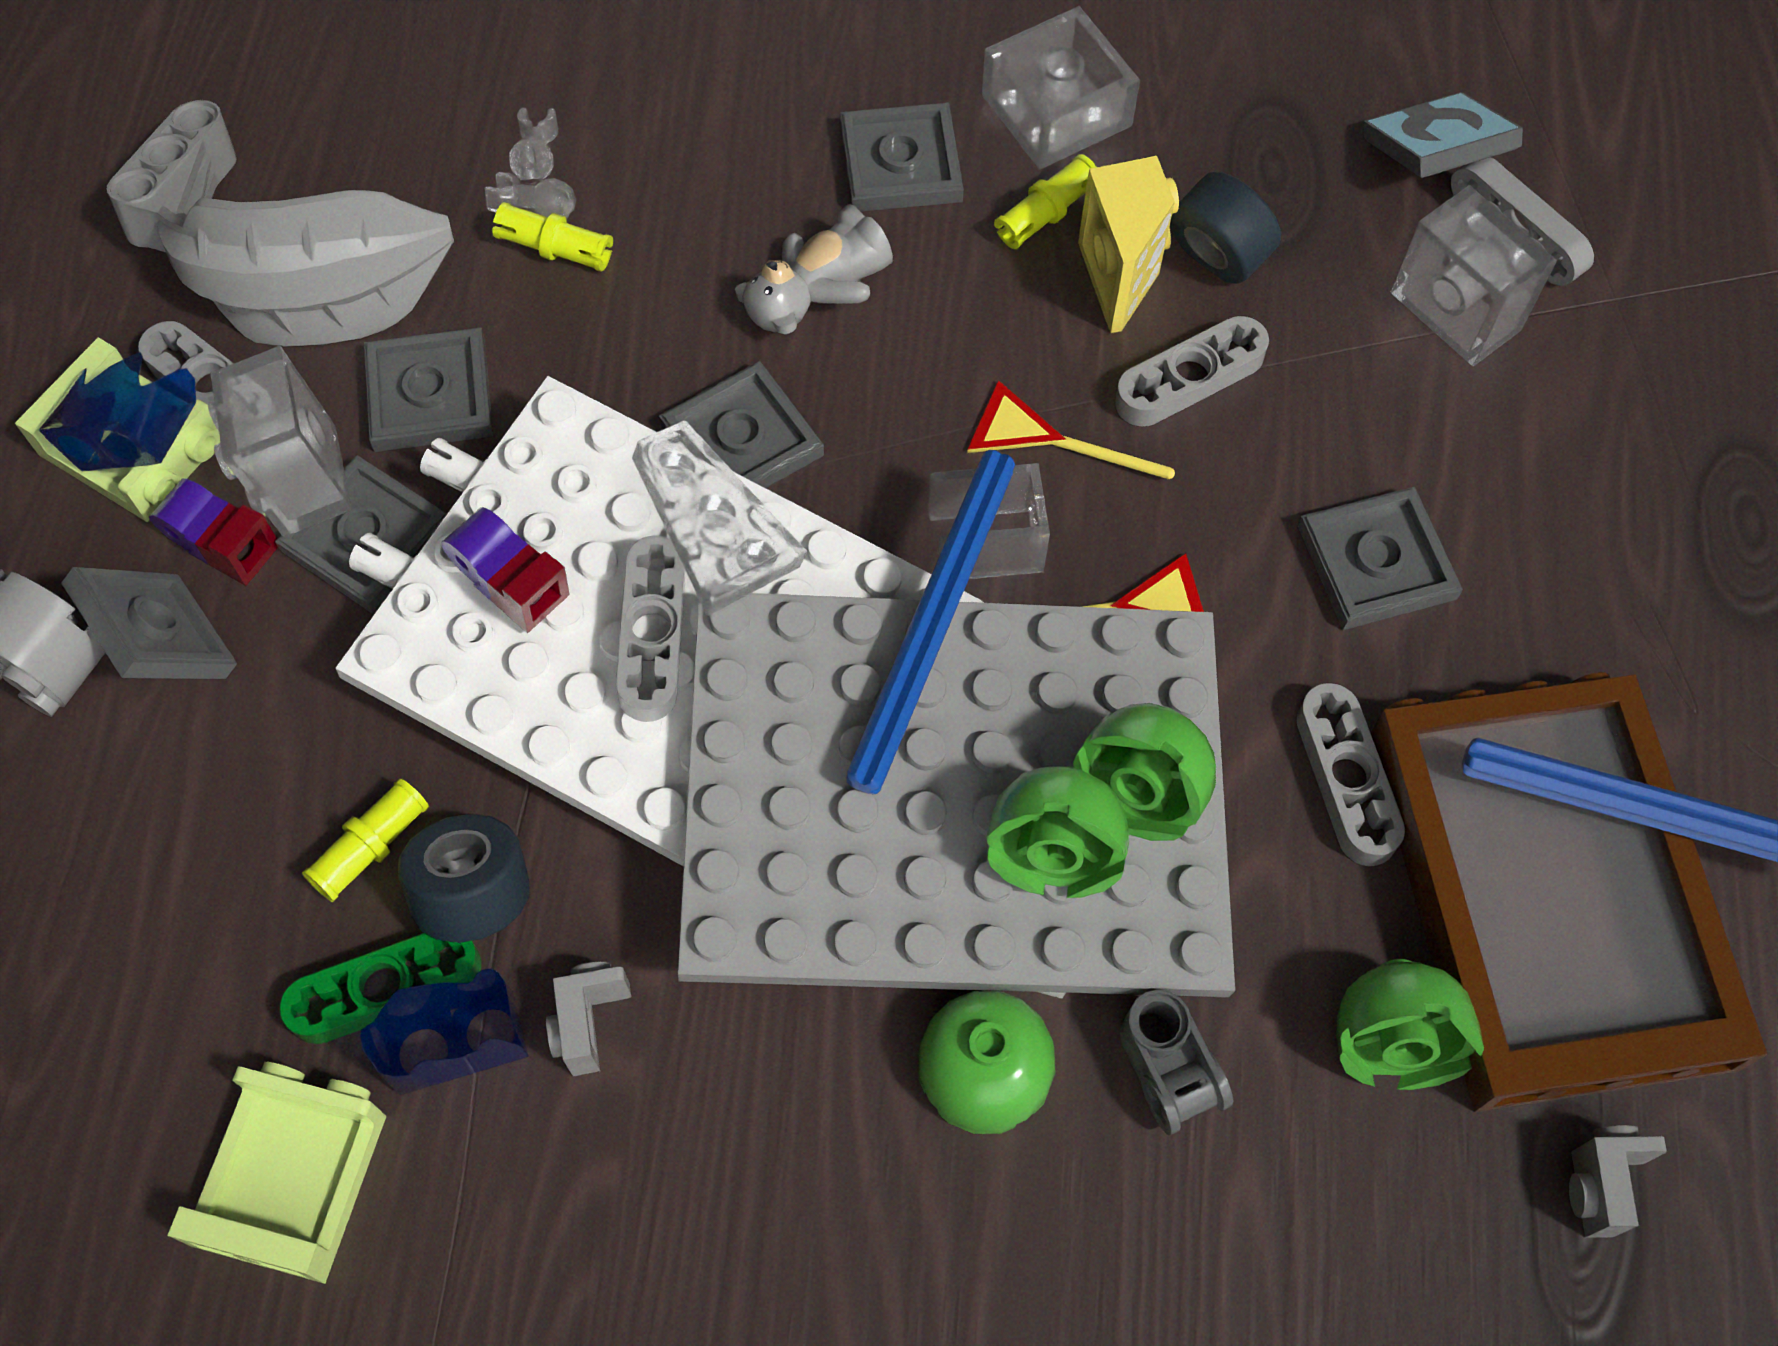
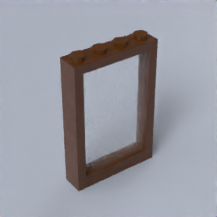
(1563, 924)

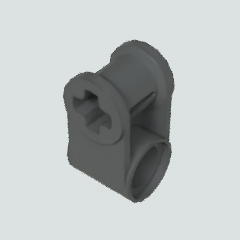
(1173, 1065)

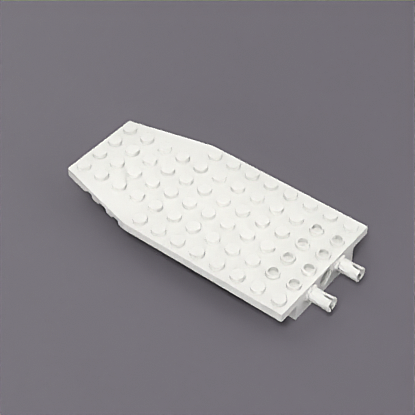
(550, 695)

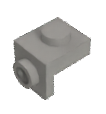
(572, 1028)
(1602, 1182)

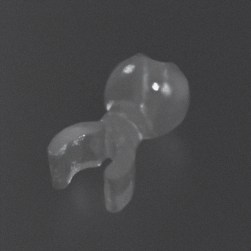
(531, 156)
(545, 198)

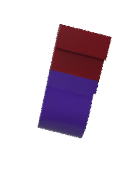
(215, 530)
(507, 568)

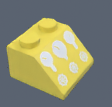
(1126, 233)

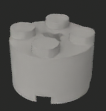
(42, 645)

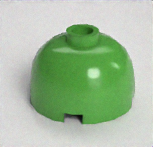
(1155, 767)
(1058, 832)
(1407, 1024)
(986, 1062)

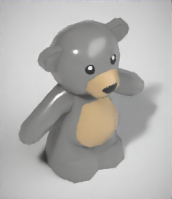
(819, 271)

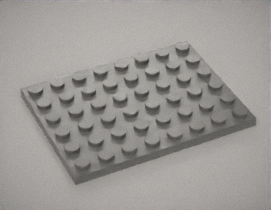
(895, 887)

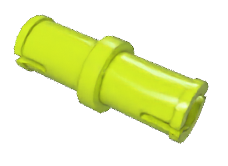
(1045, 202)
(552, 236)
(365, 840)

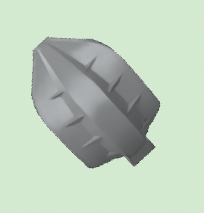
(275, 268)

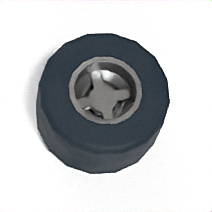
(1226, 227)
(464, 878)

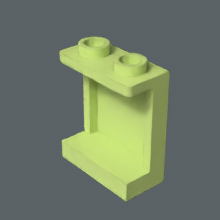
(133, 488)
(285, 1173)

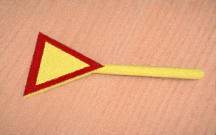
(1013, 424)
(1167, 590)

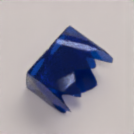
(140, 417)
(430, 1009)

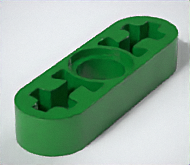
(326, 983)

